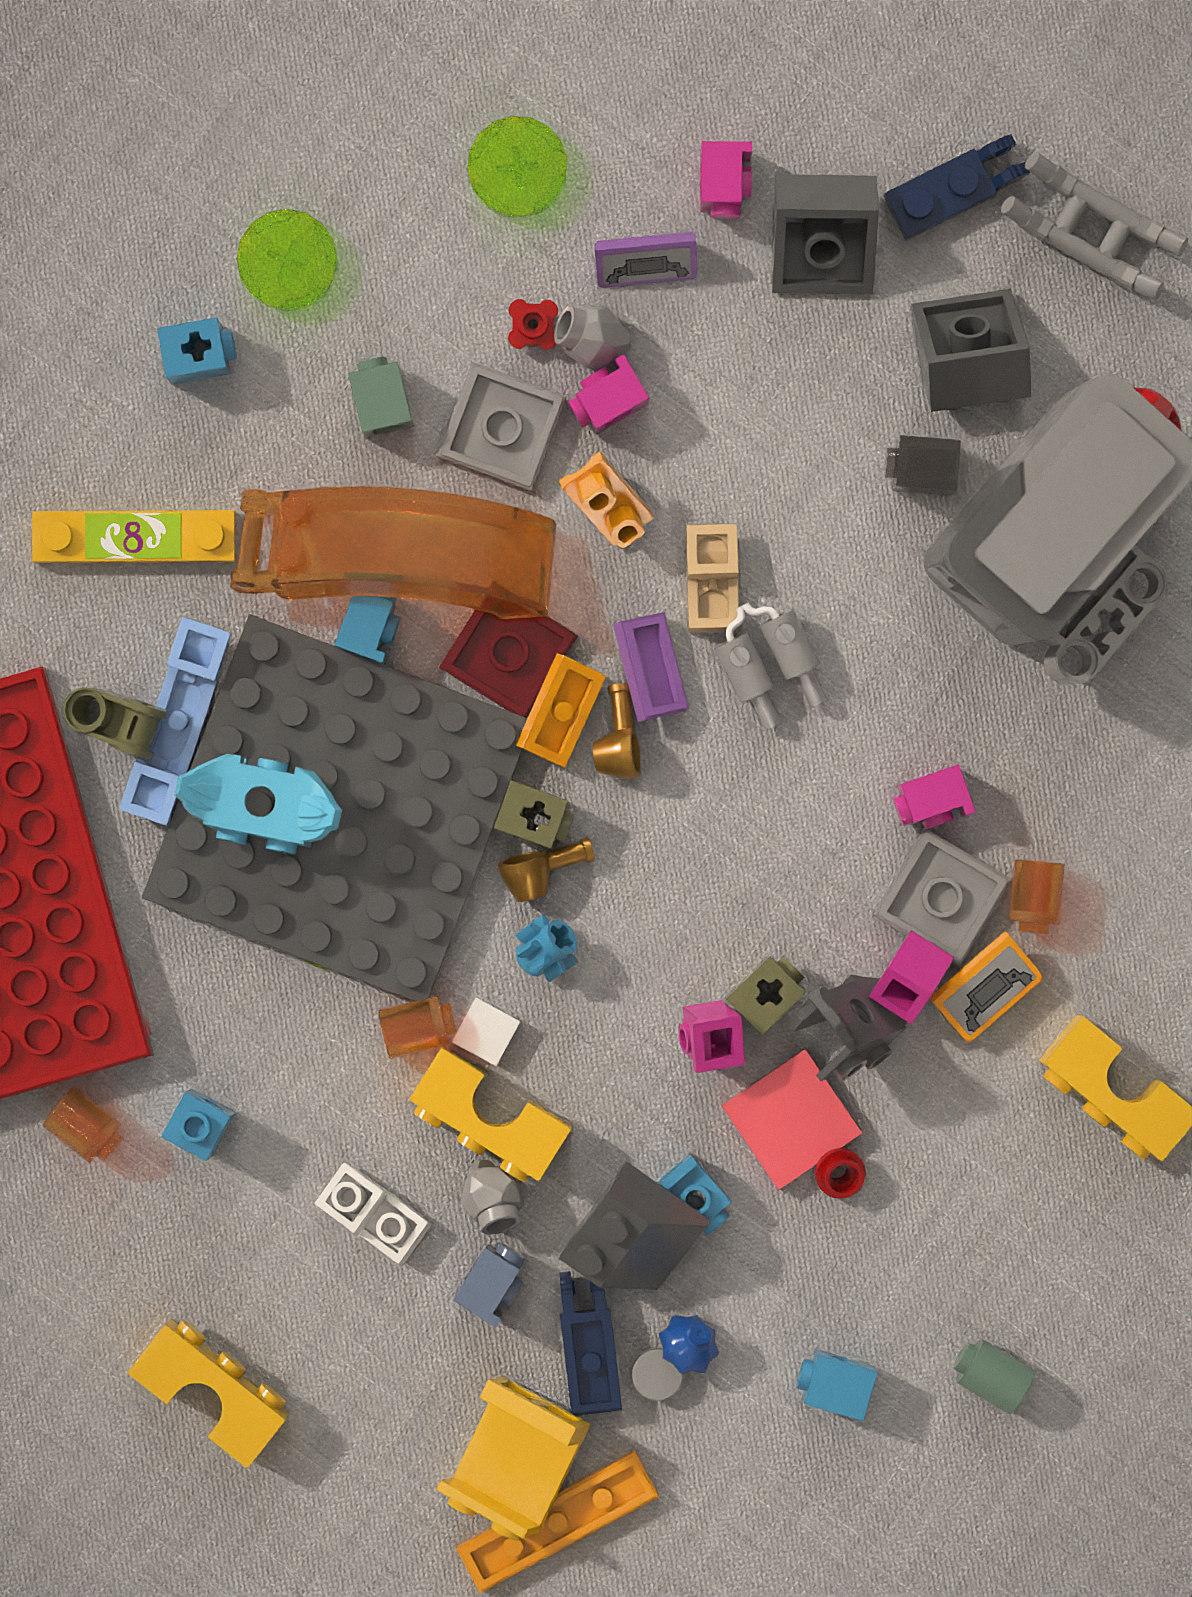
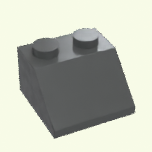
(824, 234)
(972, 350)
(633, 1234)

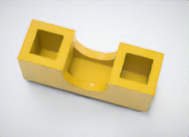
(1081, 1063)
(448, 1097)
(248, 1412)

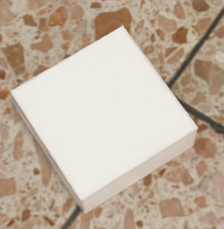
(486, 1031)

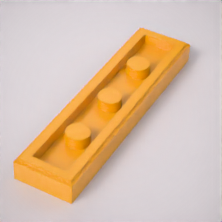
(574, 1515)

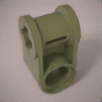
(122, 722)

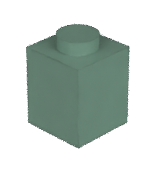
(380, 397)

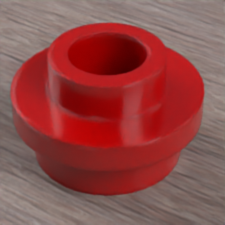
(845, 1185)

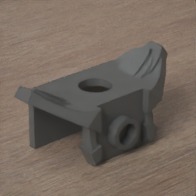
(864, 1041)

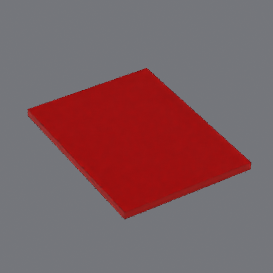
(62, 957)

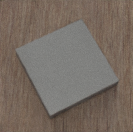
(501, 427)
(942, 895)

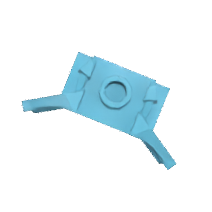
(218, 796)

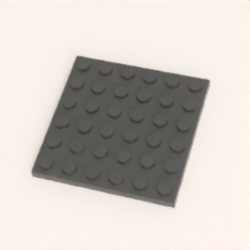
(416, 794)

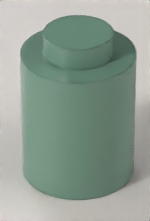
(993, 1375)

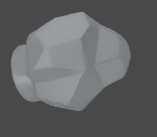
(591, 335)
(491, 1198)

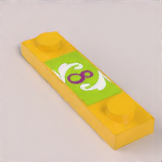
(134, 536)

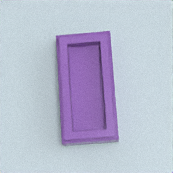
(650, 667)

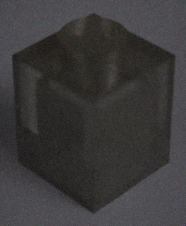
(923, 465)

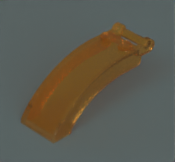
(398, 547)

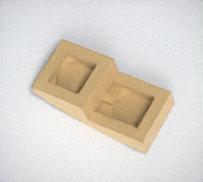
(712, 577)

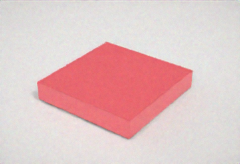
(791, 1119)

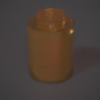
(1036, 895)
(416, 1026)
(84, 1126)

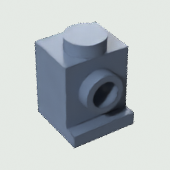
(491, 1282)

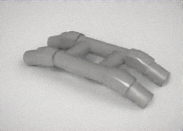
(1124, 222)

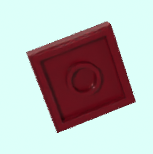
(507, 657)

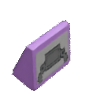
(646, 259)

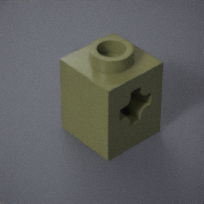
(522, 796)
(766, 1014)

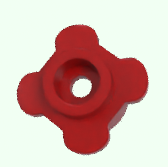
(523, 313)

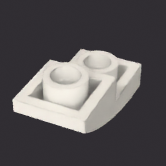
(373, 1213)

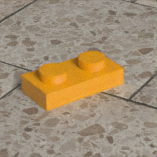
(560, 710)

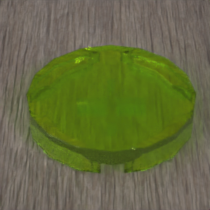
(517, 166)
(287, 259)

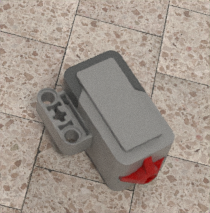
(1067, 524)

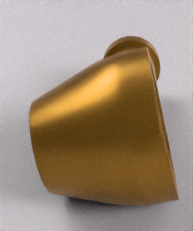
(619, 751)
(529, 872)

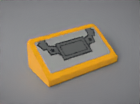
(986, 987)

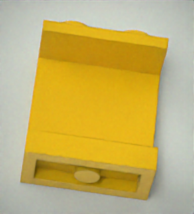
(515, 1459)

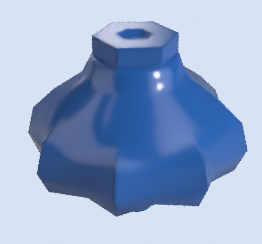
(688, 1344)

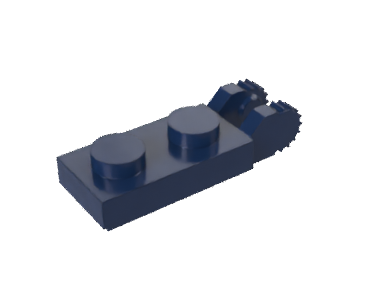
(951, 188)
(589, 1352)

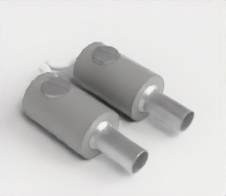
(748, 671)

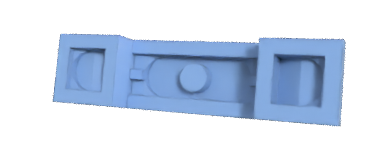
(188, 697)

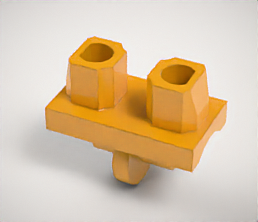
(608, 501)

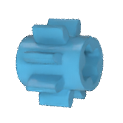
(546, 948)

